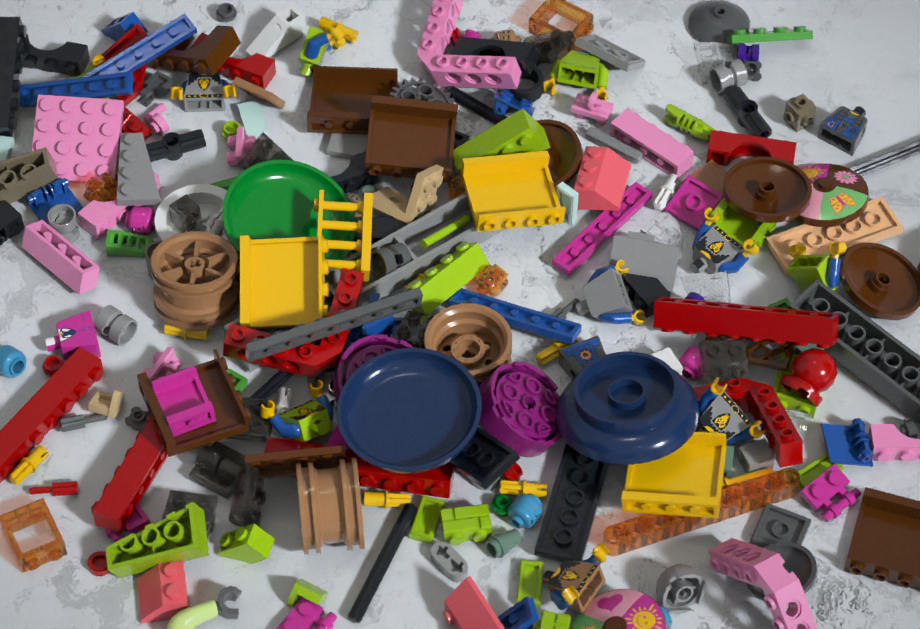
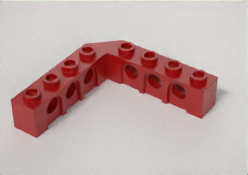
(308, 358)
(764, 405)

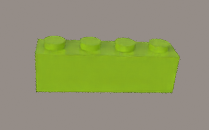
(449, 275)

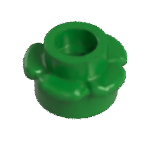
(501, 510)

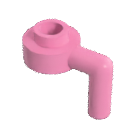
(156, 121)

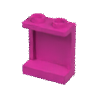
(183, 401)

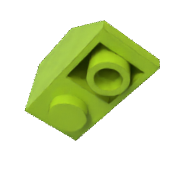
(246, 544)

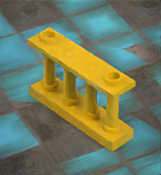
(362, 227)

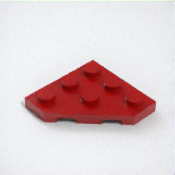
(133, 36)

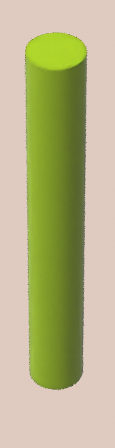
(445, 231)

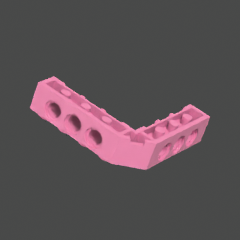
(460, 70)
(765, 570)

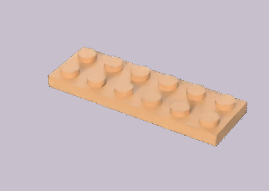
(872, 226)

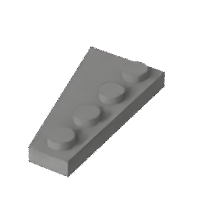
(135, 173)

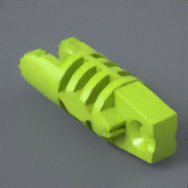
(687, 122)

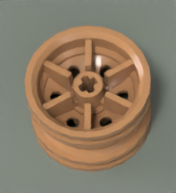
(195, 280)
(473, 336)
(330, 505)

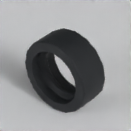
(534, 93)

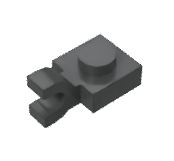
(158, 85)

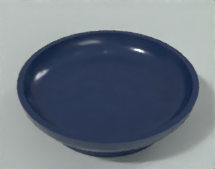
(627, 409)
(409, 410)

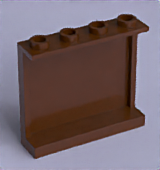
(344, 97)
(410, 137)
(227, 404)
(886, 539)

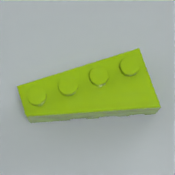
(511, 136)
(175, 538)

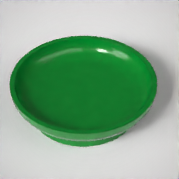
(278, 202)

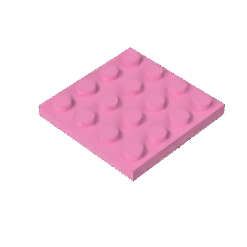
(79, 135)

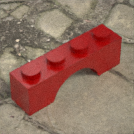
(253, 69)
(728, 146)

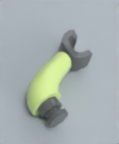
(202, 612)

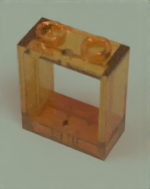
(539, 20)
(27, 516)

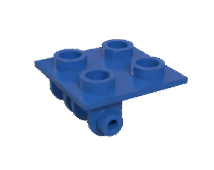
(505, 99)
(45, 198)
(847, 443)

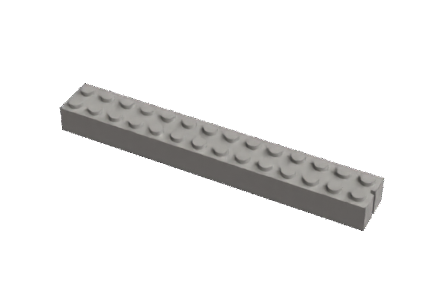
(421, 257)

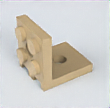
(418, 203)

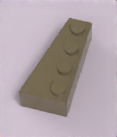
(26, 174)

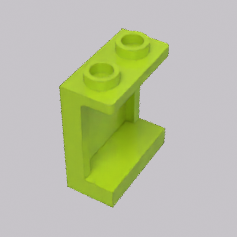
(740, 227)
(792, 400)

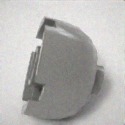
(680, 588)

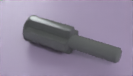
(562, 312)
(79, 421)

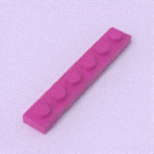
(601, 230)

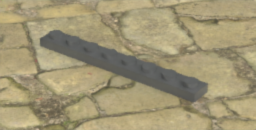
(328, 326)

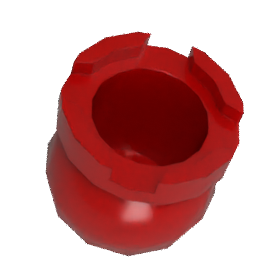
(812, 373)

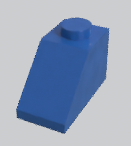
(122, 25)

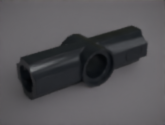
(747, 112)
(174, 145)

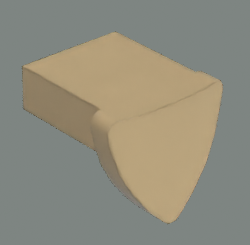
(107, 404)

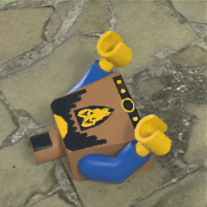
(577, 581)

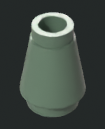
(502, 543)

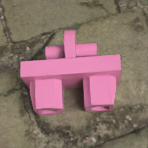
(590, 106)
(239, 143)
(164, 364)

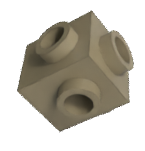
(799, 112)

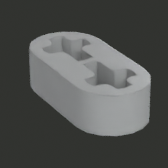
(453, 558)

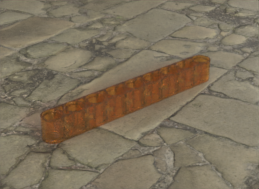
(731, 496)

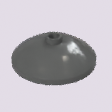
(715, 19)
(796, 560)

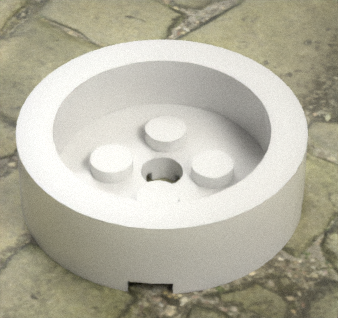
(206, 196)

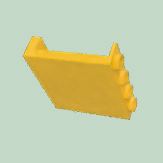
(511, 191)
(283, 281)
(681, 482)

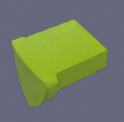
(308, 591)

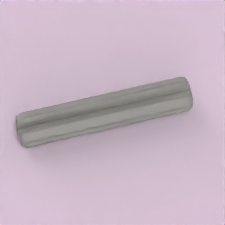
(615, 145)

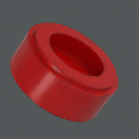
(98, 563)

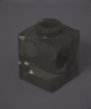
(185, 214)

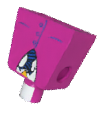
(75, 333)

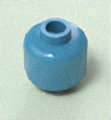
(11, 361)

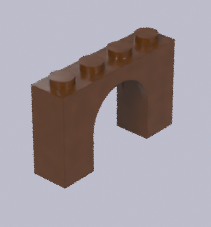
(203, 58)

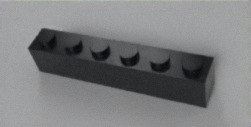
(11, 49)

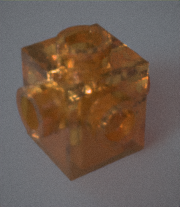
(101, 188)

